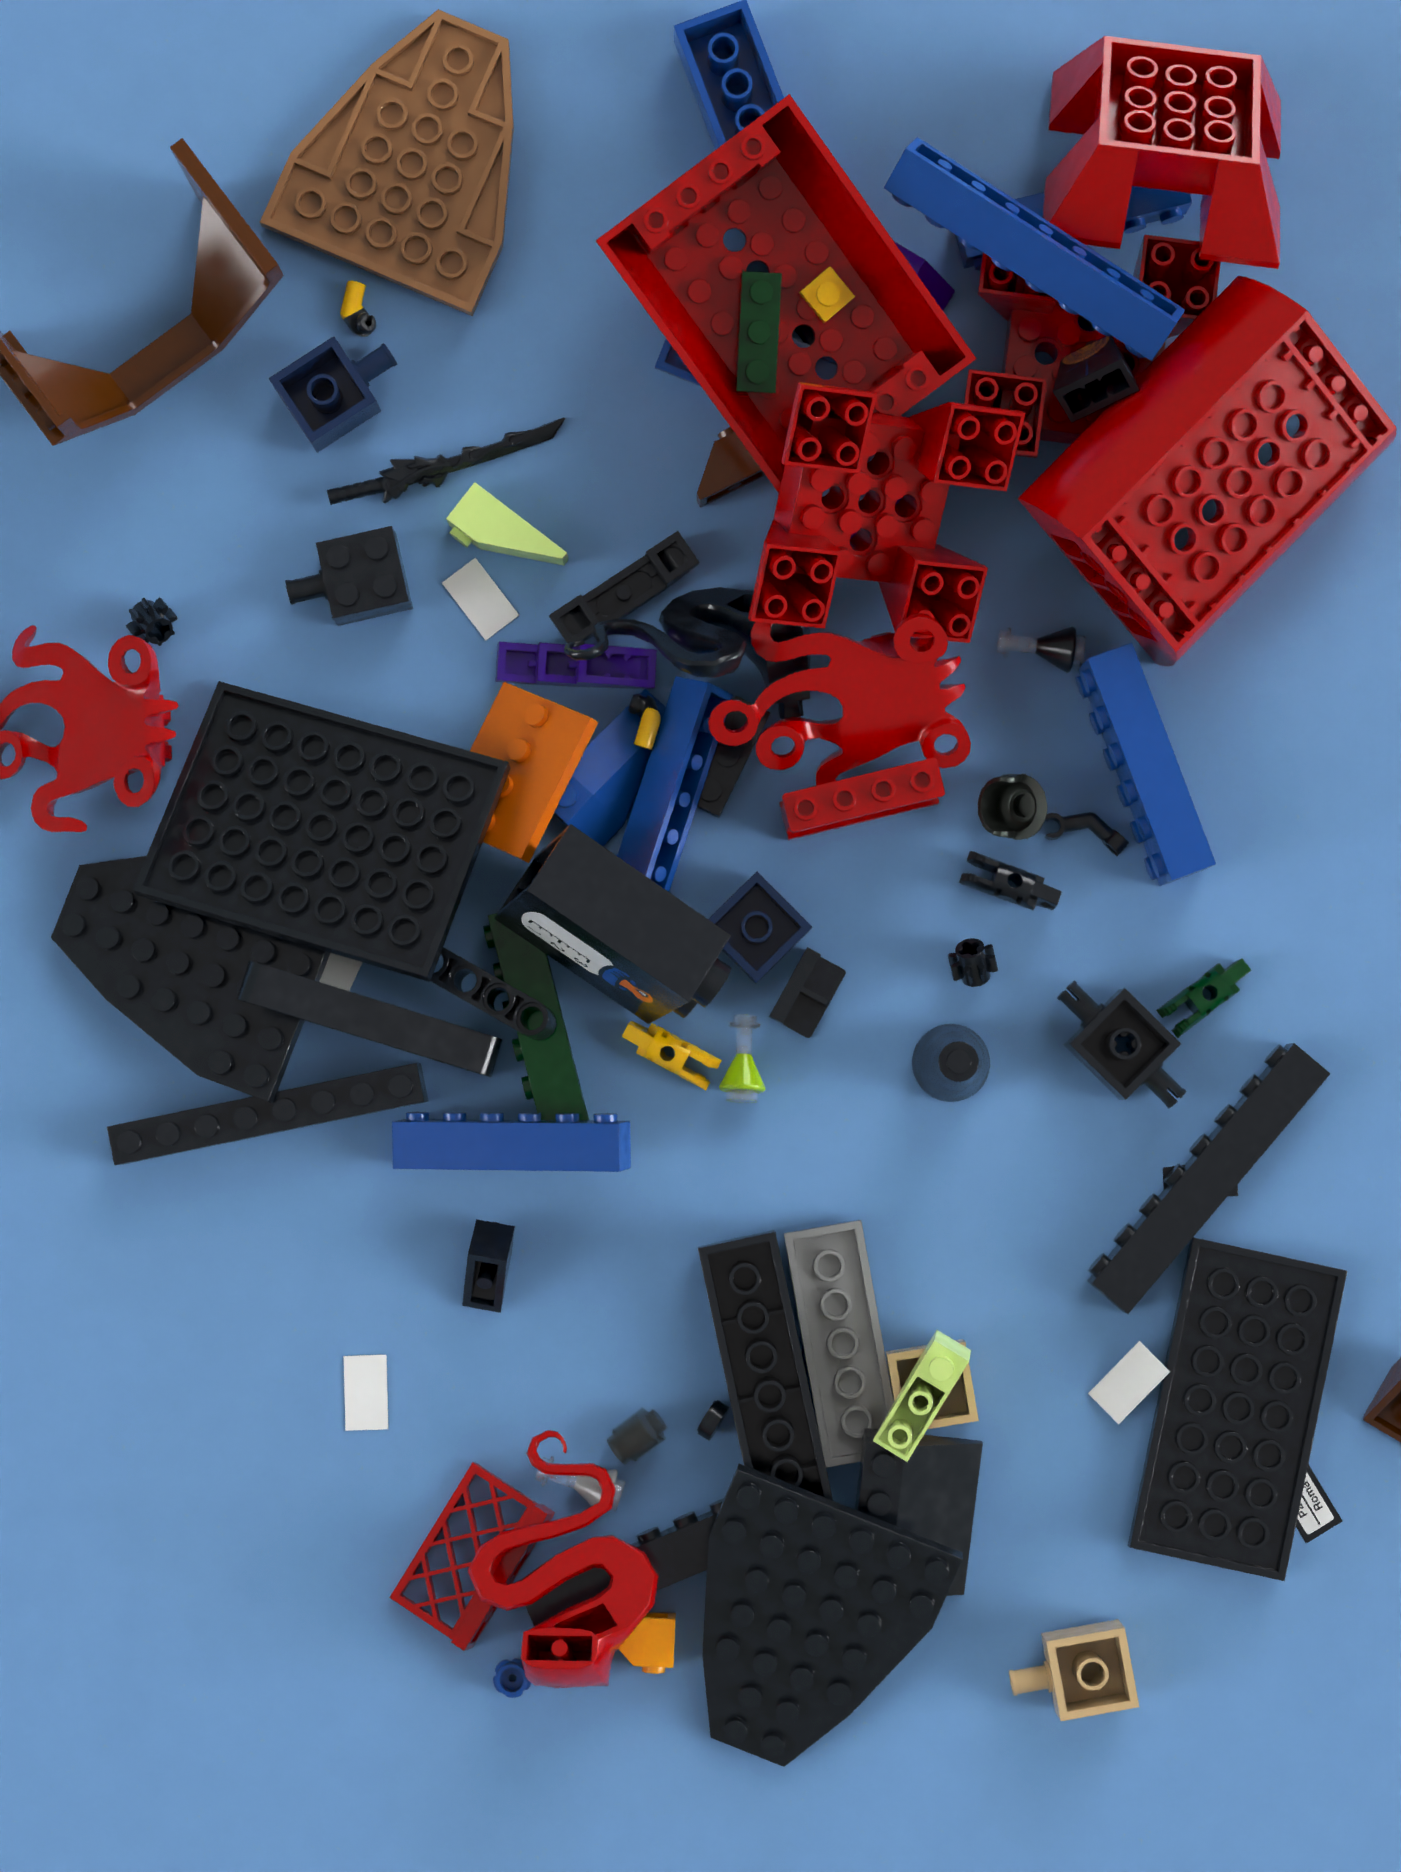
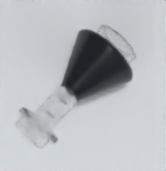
(1059, 648)

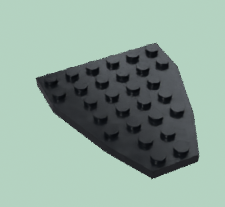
(183, 976)
(807, 1612)

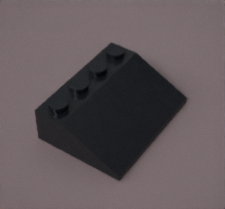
(925, 1495)

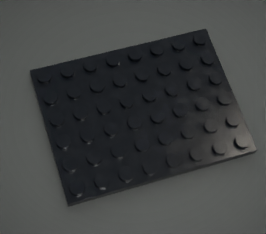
(323, 830)

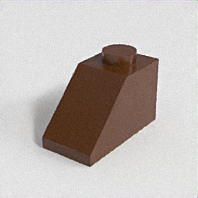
(727, 468)

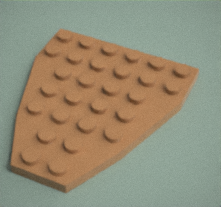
(411, 165)

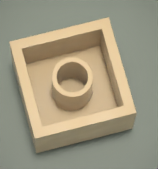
(960, 1403)

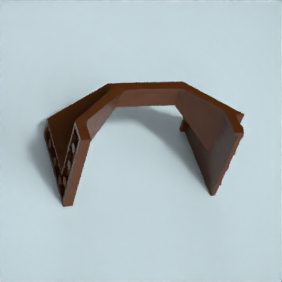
(229, 285)

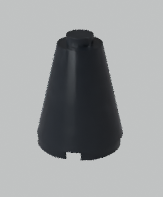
(951, 1062)

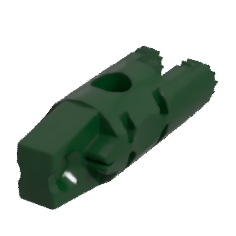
(1221, 987)

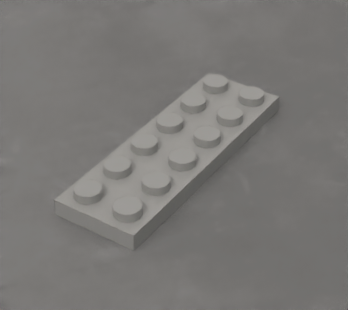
(839, 1336)

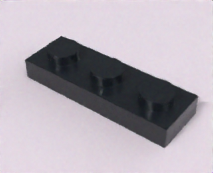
(727, 764)

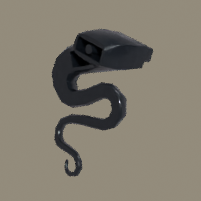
(707, 638)

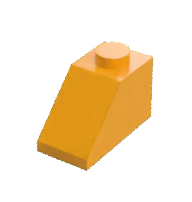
(652, 1643)

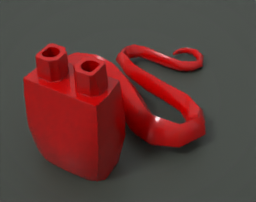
(581, 1640)

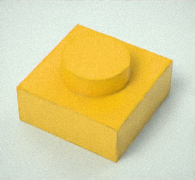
(826, 294)

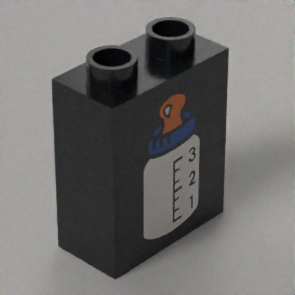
(616, 928)

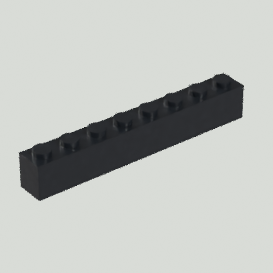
(256, 1117)
(1207, 1177)

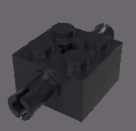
(1147, 1044)

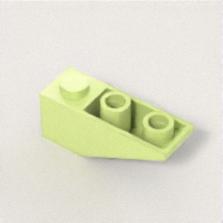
(922, 1395)

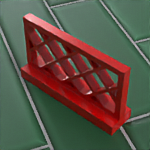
(504, 1569)

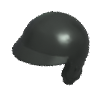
(1012, 806)

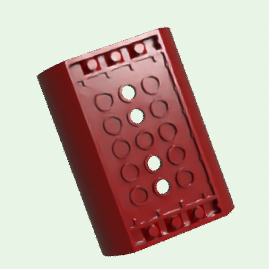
(798, 220)
(1195, 439)

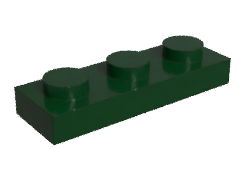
(758, 332)

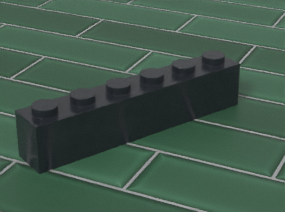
(672, 1552)

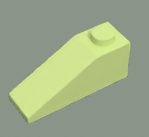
(496, 528)

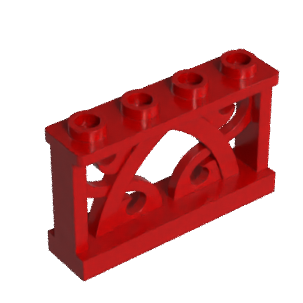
(861, 798)

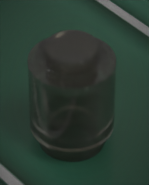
(637, 1435)

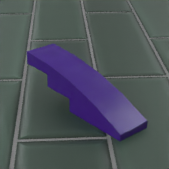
(551, 666)

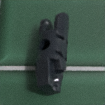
(1029, 886)

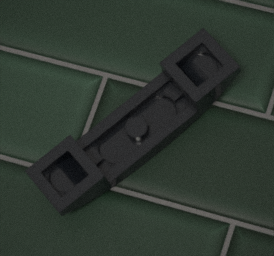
(626, 590)

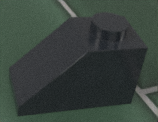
(488, 1265)

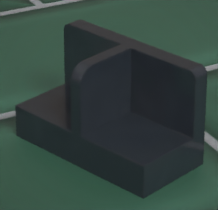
(807, 993)

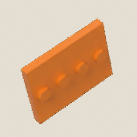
(543, 751)

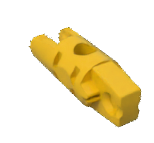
(651, 1046)

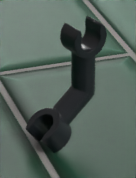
(1111, 838)

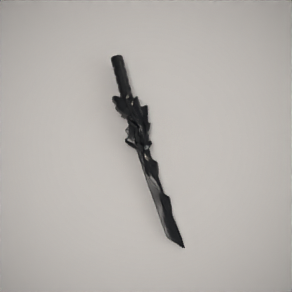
(434, 470)

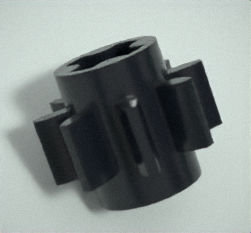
(152, 621)
(972, 962)

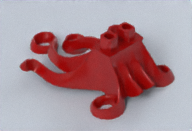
(886, 693)
(107, 729)

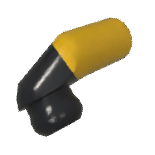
(354, 313)
(649, 718)

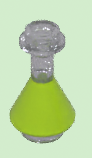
(742, 1078)

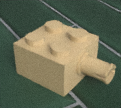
(1084, 1670)

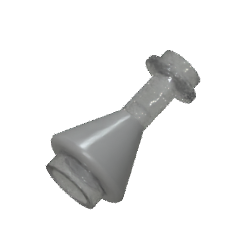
(585, 1486)

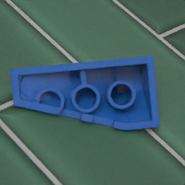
(606, 779)

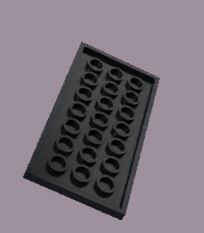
(1237, 1409)

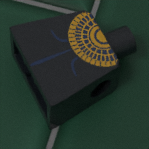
(1093, 378)

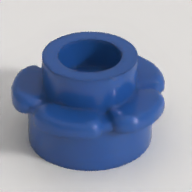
(502, 1683)

